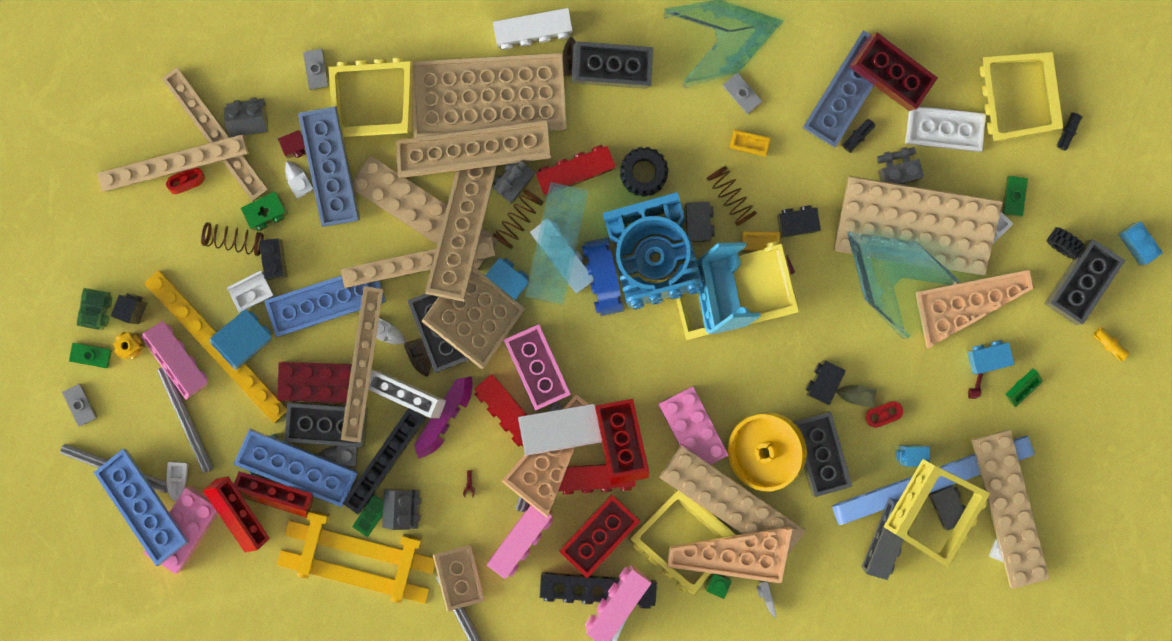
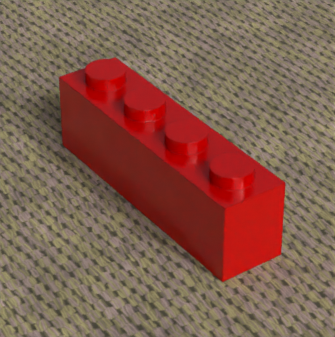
(576, 170)
(501, 405)
(589, 478)
(274, 494)
(236, 514)

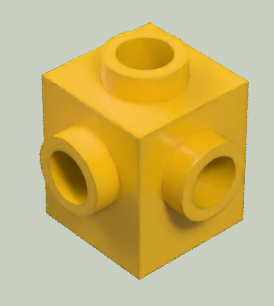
(134, 348)

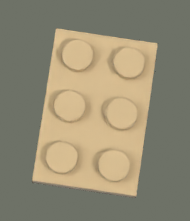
(458, 578)

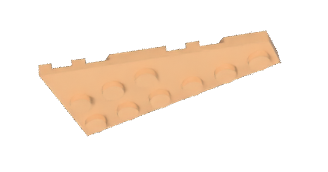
(959, 305)
(540, 475)
(748, 555)

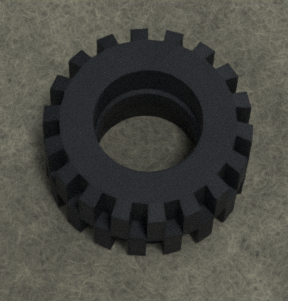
(651, 156)

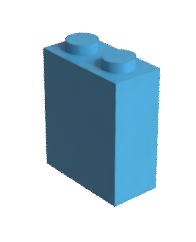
(241, 339)

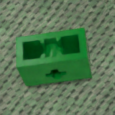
(253, 211)

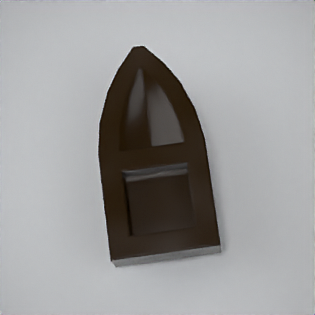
(567, 57)
(418, 356)

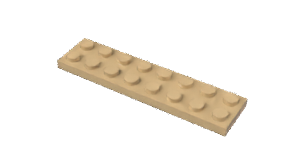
(473, 149)
(404, 200)
(460, 233)
(724, 496)
(1010, 509)

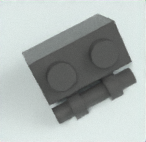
(246, 117)
(900, 173)
(513, 181)
(398, 511)

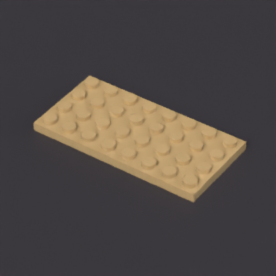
(487, 93)
(946, 224)

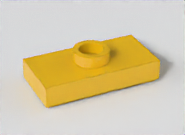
(749, 143)
(758, 240)

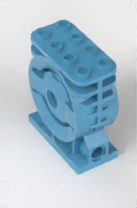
(646, 224)

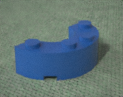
(604, 276)

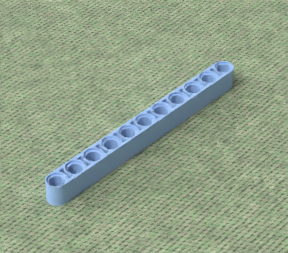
(877, 499)

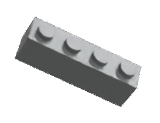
(883, 548)

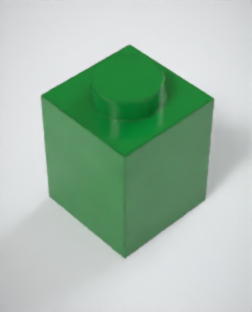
(718, 585)

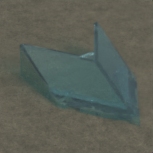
(738, 35)
(883, 263)

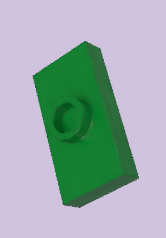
(1015, 196)
(90, 355)
(1024, 387)
(369, 516)

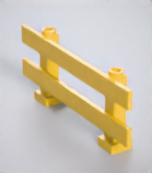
(314, 535)

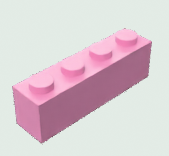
(174, 359)

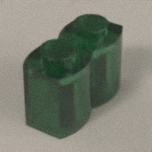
(94, 309)

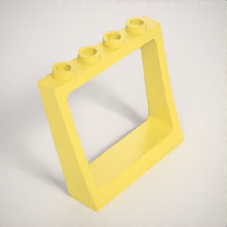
(1051, 87)
(382, 128)
(914, 498)
(697, 511)

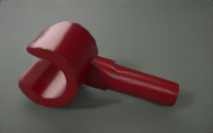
(974, 393)
(469, 484)

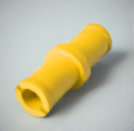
(1111, 344)

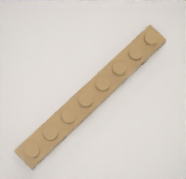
(213, 132)
(173, 163)
(403, 265)
(362, 364)

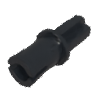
(1069, 131)
(858, 135)

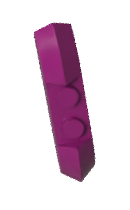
(430, 437)

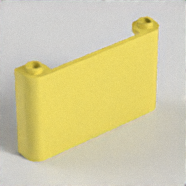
(761, 286)

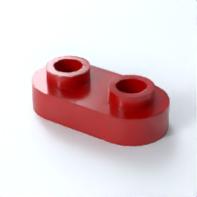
(185, 180)
(883, 414)

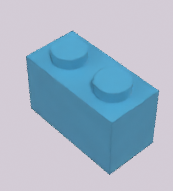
(1140, 243)
(507, 278)
(990, 358)
(912, 455)

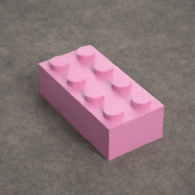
(537, 367)
(692, 425)
(194, 517)
(518, 541)
(618, 605)

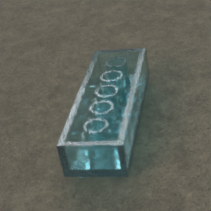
(557, 243)

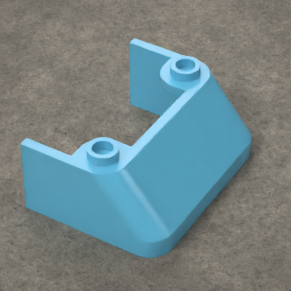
(719, 292)

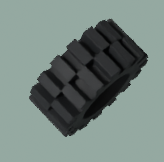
(1065, 243)

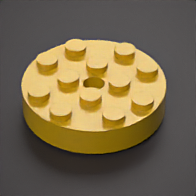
(785, 446)

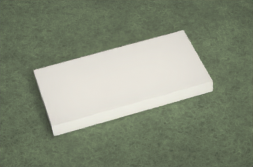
(946, 129)
(559, 429)

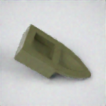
(858, 395)

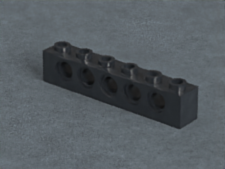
(384, 460)
(549, 580)

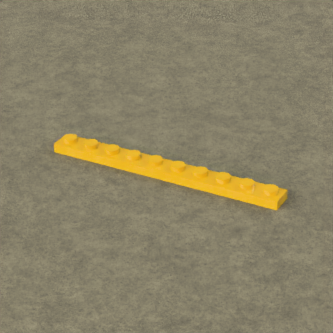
(202, 332)

